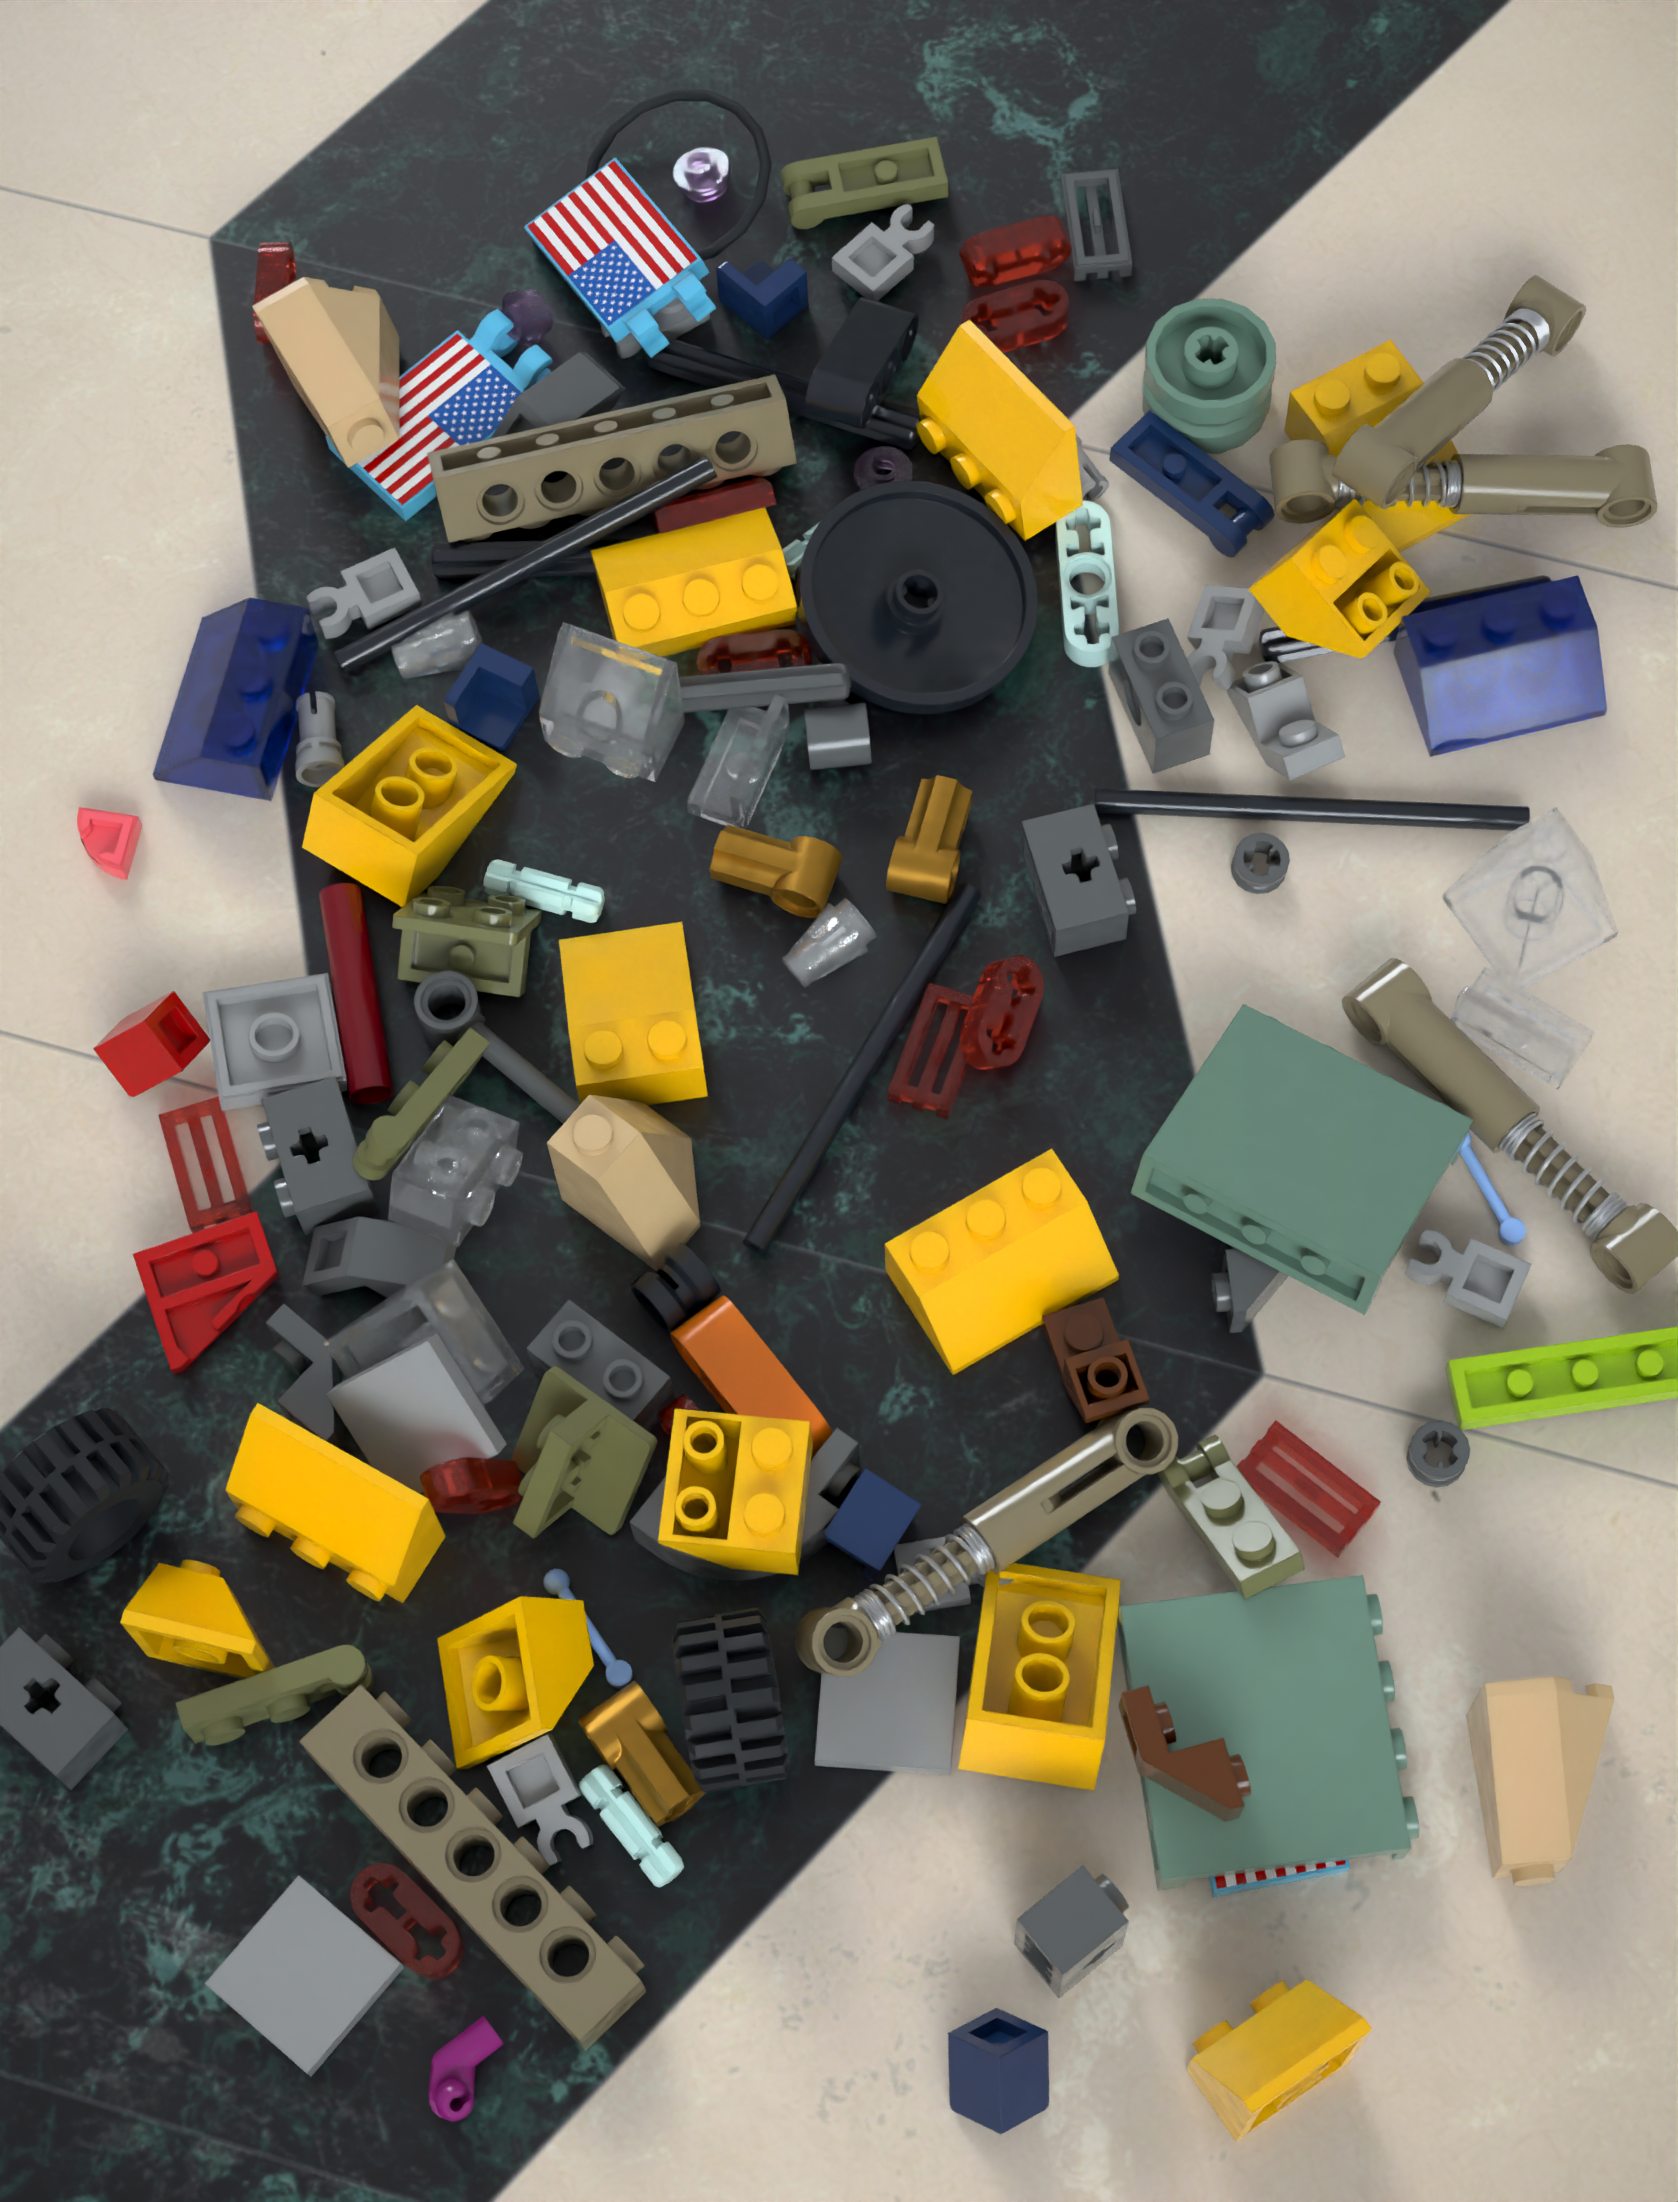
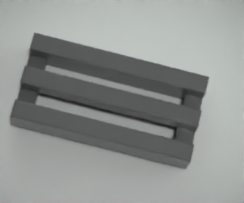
(1100, 262)

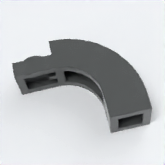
(831, 1476)

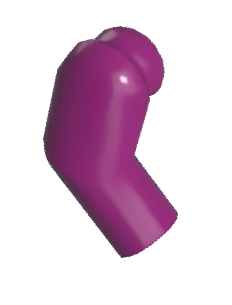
(454, 2070)

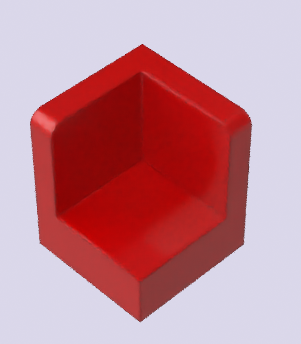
(152, 1044)

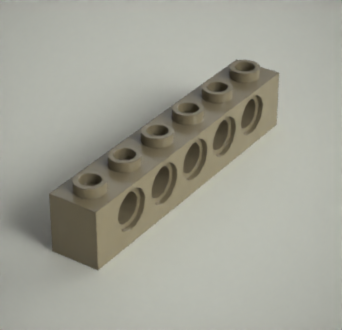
(585, 444)
(581, 2003)

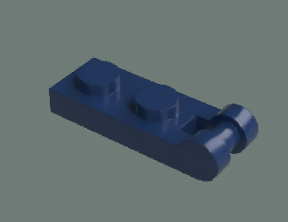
(1191, 483)

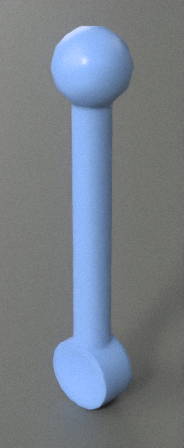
(1511, 1229)
(618, 1671)

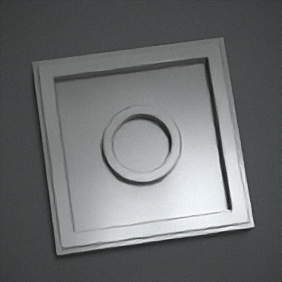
(273, 1038)
(415, 1413)
(895, 1710)
(304, 1975)

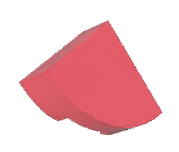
(109, 839)

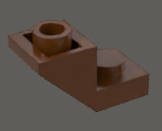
(1093, 1361)
(1196, 1773)

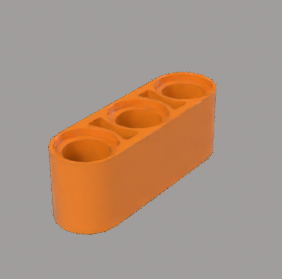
(743, 1370)

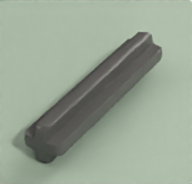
(758, 687)

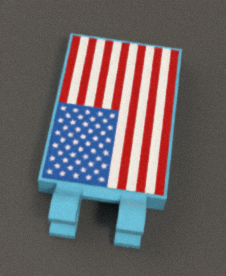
(621, 256)
(448, 402)

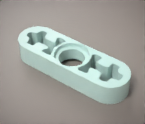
(1077, 605)

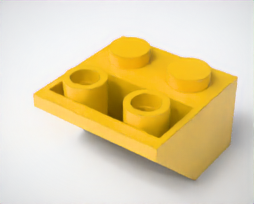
(1341, 585)
(737, 1489)

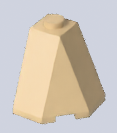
(340, 361)
(628, 1175)
(1535, 1770)

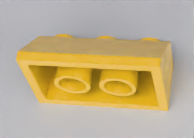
(1000, 434)
(696, 584)
(1000, 1261)
(332, 1507)

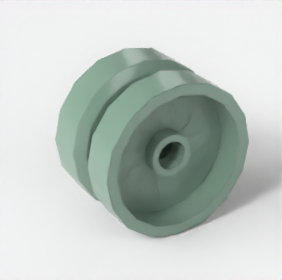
(1210, 373)

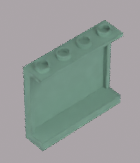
(1300, 1157)
(1303, 1704)

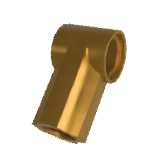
(928, 854)
(792, 874)
(633, 1740)

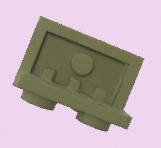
(468, 937)
(578, 1457)

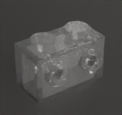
(455, 1171)

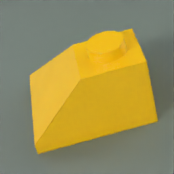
(194, 1621)
(512, 1674)

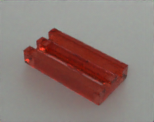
(713, 504)
(922, 1096)
(219, 1210)
(1321, 1468)

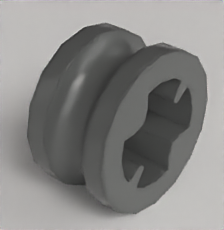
(1244, 853)
(1458, 1457)

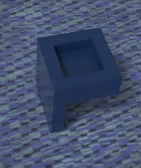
(764, 296)
(492, 697)
(871, 1521)
(998, 2070)

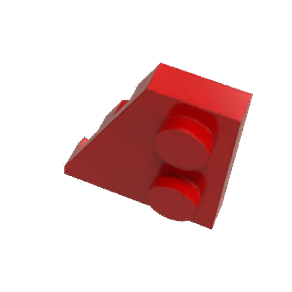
(205, 1284)

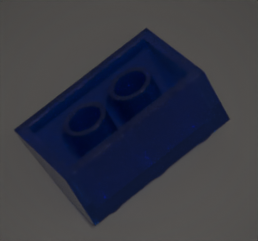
(1502, 665)
(239, 699)

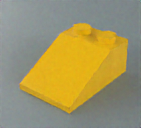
(1362, 394)
(405, 805)
(633, 1015)
(1041, 1676)
(1275, 2054)

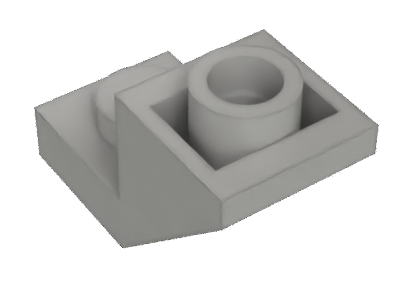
(1281, 720)

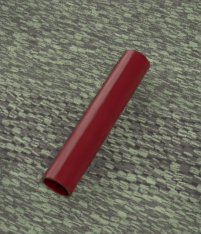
(355, 994)

